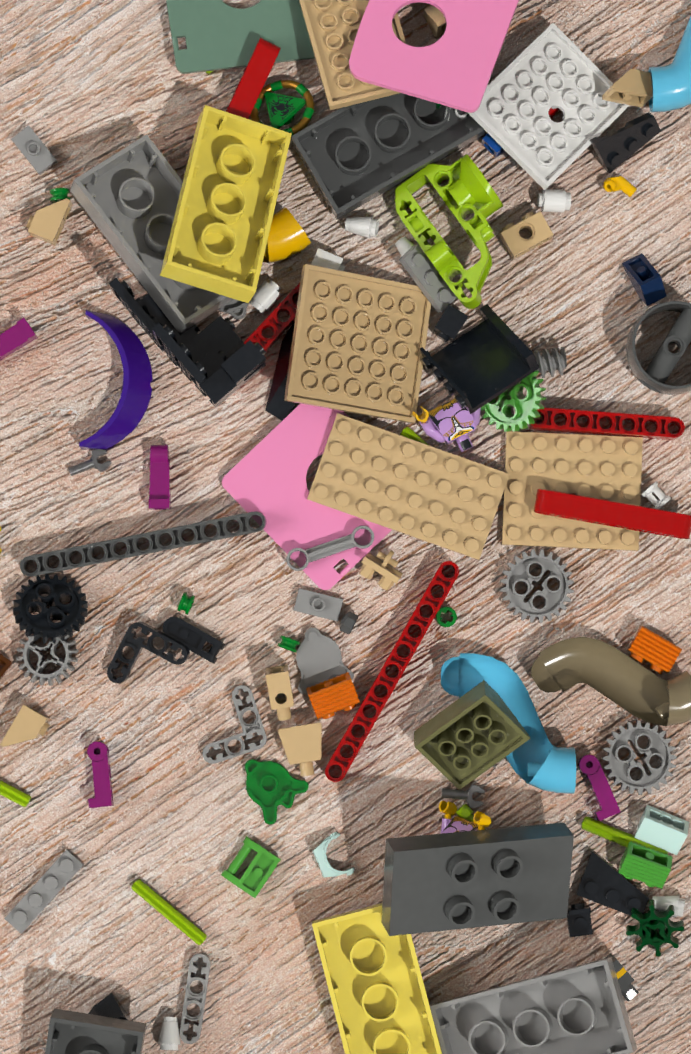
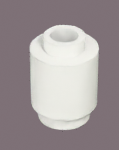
(554, 200)
(266, 296)

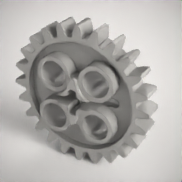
(520, 573)
(656, 746)

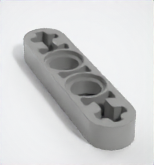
(197, 998)

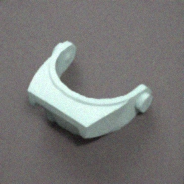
(321, 858)

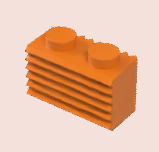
(654, 650)
(333, 696)

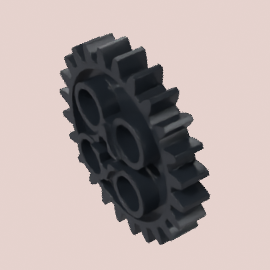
(50, 608)

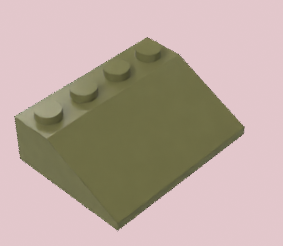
(470, 735)

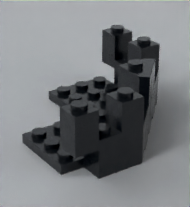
(212, 359)

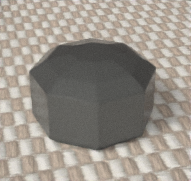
(348, 622)

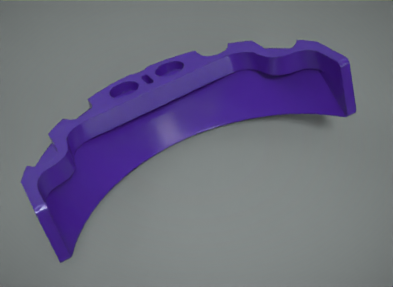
(136, 384)

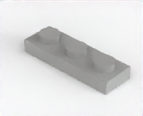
(427, 278)

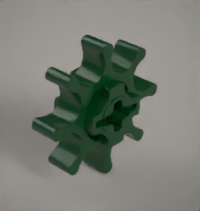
(655, 928)

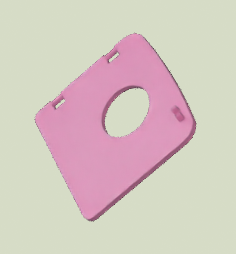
(445, 72)
(274, 483)

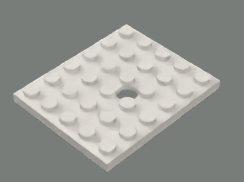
(543, 77)

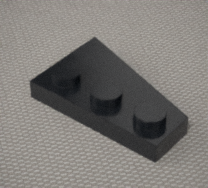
(622, 143)
(609, 888)

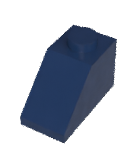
(645, 279)

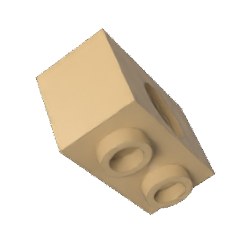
(516, 244)

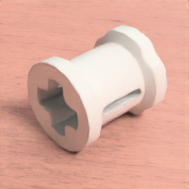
(659, 493)

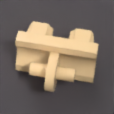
(372, 564)

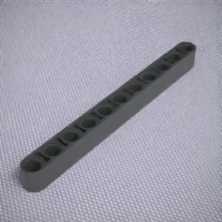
(132, 544)

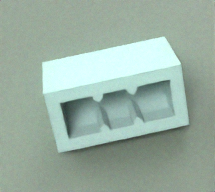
(662, 830)

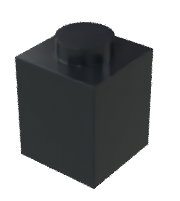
(450, 324)

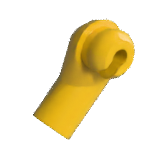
(617, 184)

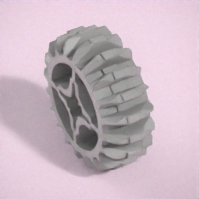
(29, 645)

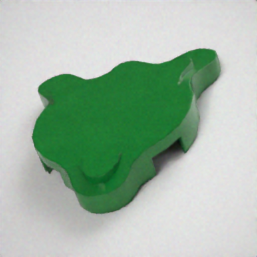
(272, 786)

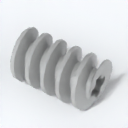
(551, 362)

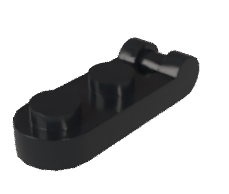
(192, 638)

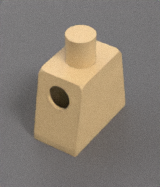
(279, 682)
(302, 746)

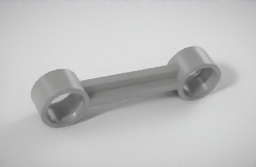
(330, 548)

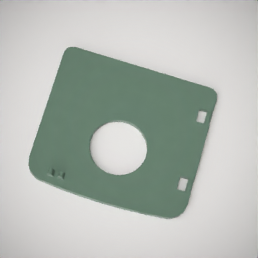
(226, 36)

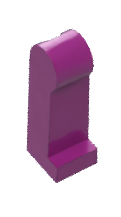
(16, 338)
(159, 478)
(99, 754)
(592, 769)

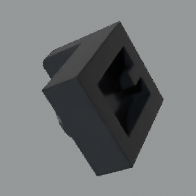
(579, 920)

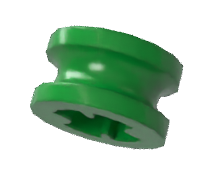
(59, 194)
(186, 603)
(448, 623)
(288, 643)

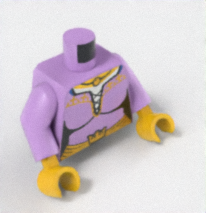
(449, 424)
(458, 824)

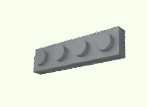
(44, 891)

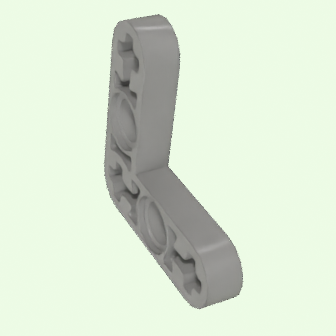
(248, 730)

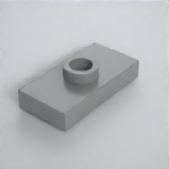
(34, 150)
(318, 604)

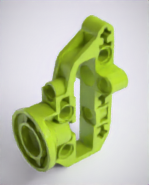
(464, 195)

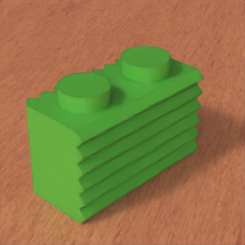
(645, 865)

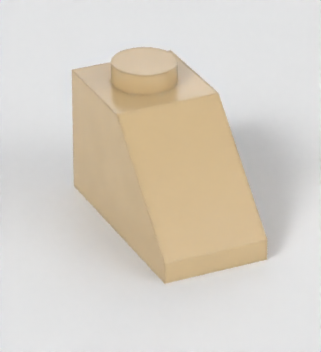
(435, 20)
(631, 89)
(49, 221)
(26, 726)

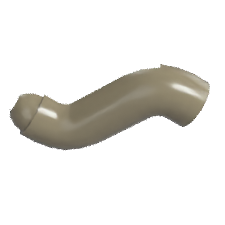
(616, 678)

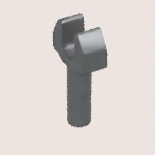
(92, 463)
(464, 795)

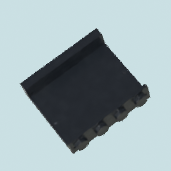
(481, 362)

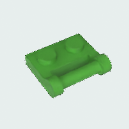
(257, 871)

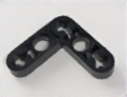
(138, 644)

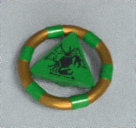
(283, 107)

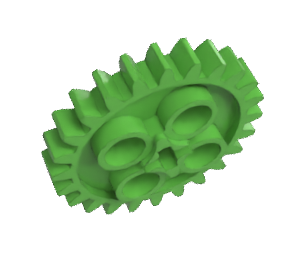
(524, 406)

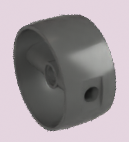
(663, 361)

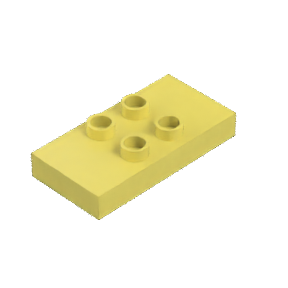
(226, 204)
(375, 985)

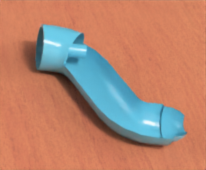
(673, 82)
(537, 759)

